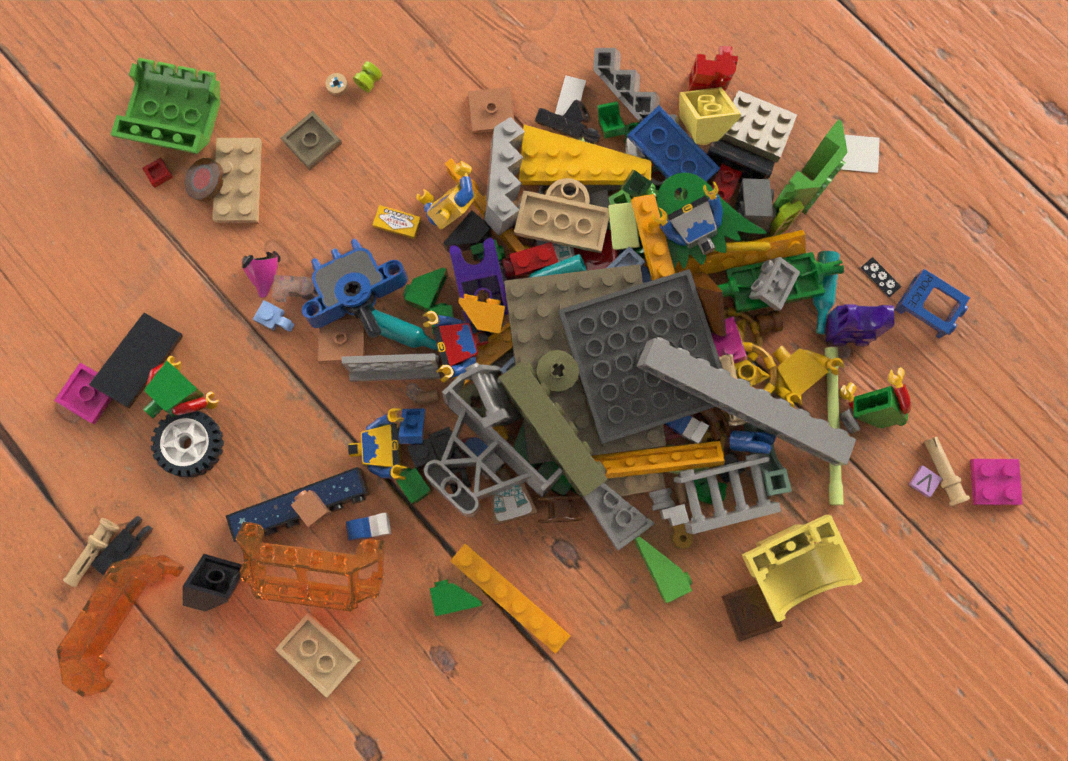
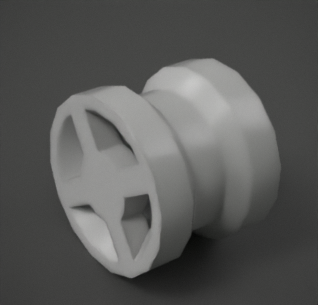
(662, 499)

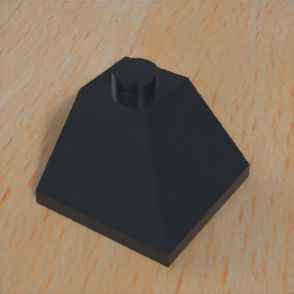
(211, 583)

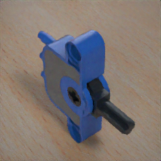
(351, 286)

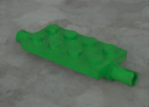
(807, 285)

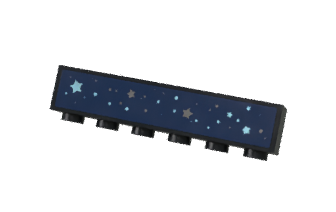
(279, 513)

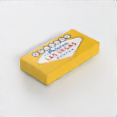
(396, 222)

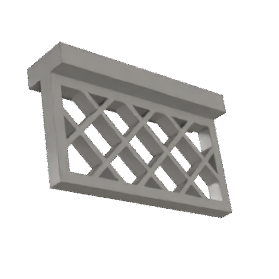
(392, 367)

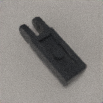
(439, 442)
(122, 546)

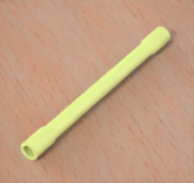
(835, 484)

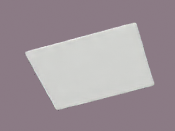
(862, 154)

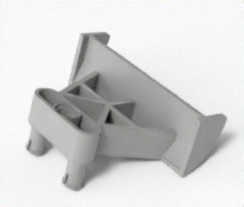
(440, 475)

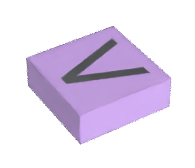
(925, 481)

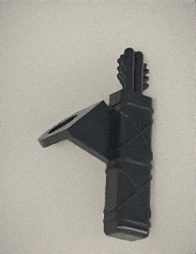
(570, 122)

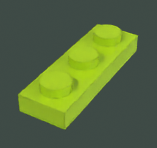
(785, 218)

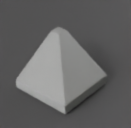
(849, 421)

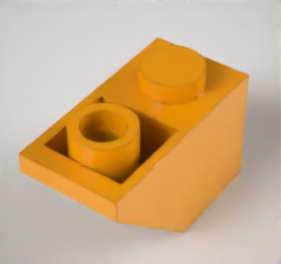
(484, 315)

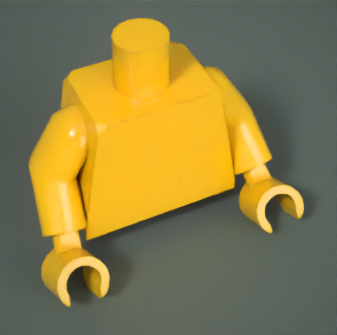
(800, 372)

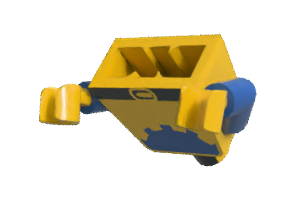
(453, 202)
(381, 446)

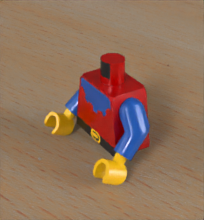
(455, 343)

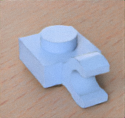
(271, 316)

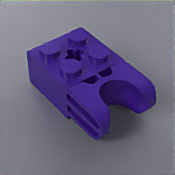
(478, 277)
(858, 324)

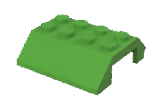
(170, 107)
(820, 167)

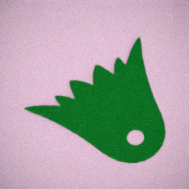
(731, 219)

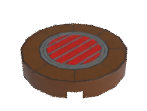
(204, 179)

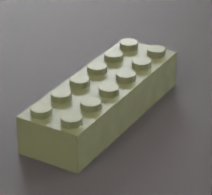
(552, 429)

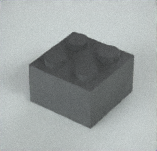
(755, 204)

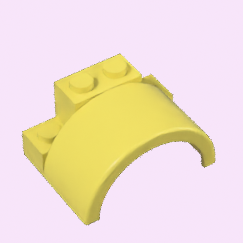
(798, 566)

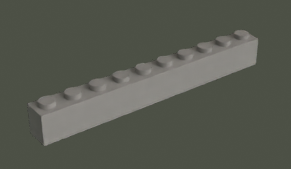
(746, 402)

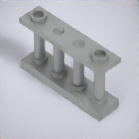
(498, 405)
(720, 515)

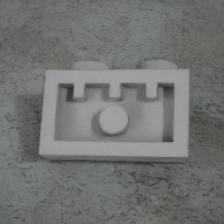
(774, 282)

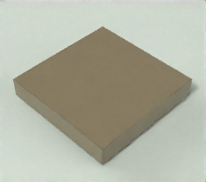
(311, 140)

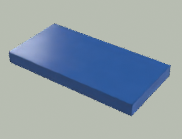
(671, 147)

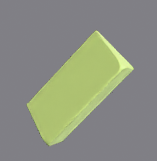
(623, 226)

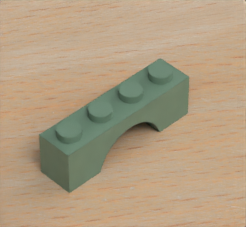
(773, 473)

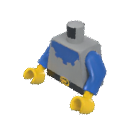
(694, 222)

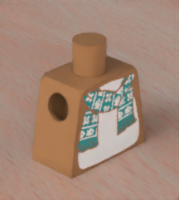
(511, 503)

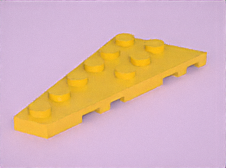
(557, 157)

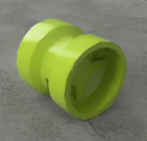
(367, 76)

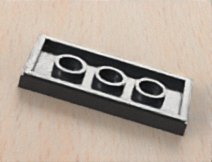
(129, 366)

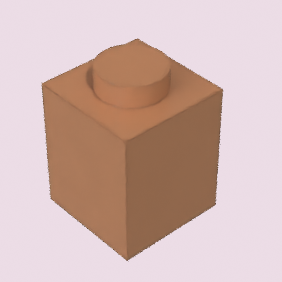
(310, 508)

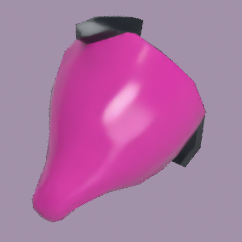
(261, 271)

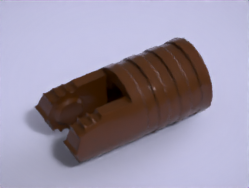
(713, 416)

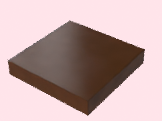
(749, 613)

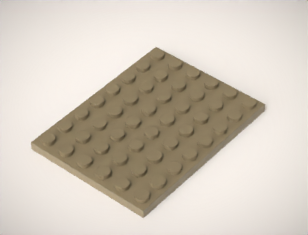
(538, 329)

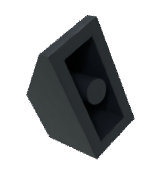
(469, 232)

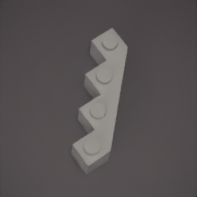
(625, 84)
(502, 184)

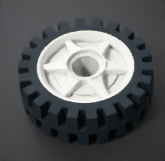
(170, 439)

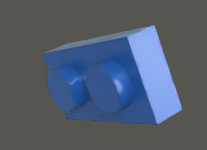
(412, 427)

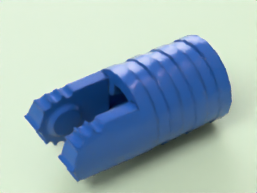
(751, 441)

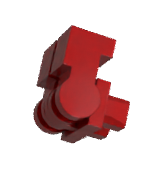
(713, 73)

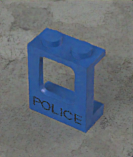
(917, 293)

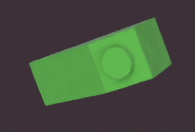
(666, 575)

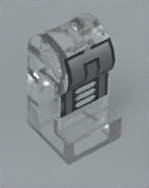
(294, 287)

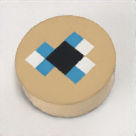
(336, 84)

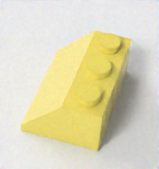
(707, 114)

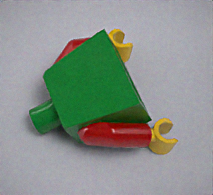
(174, 392)
(883, 406)

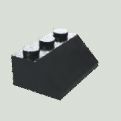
(747, 162)

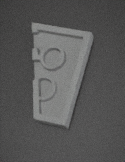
(616, 516)

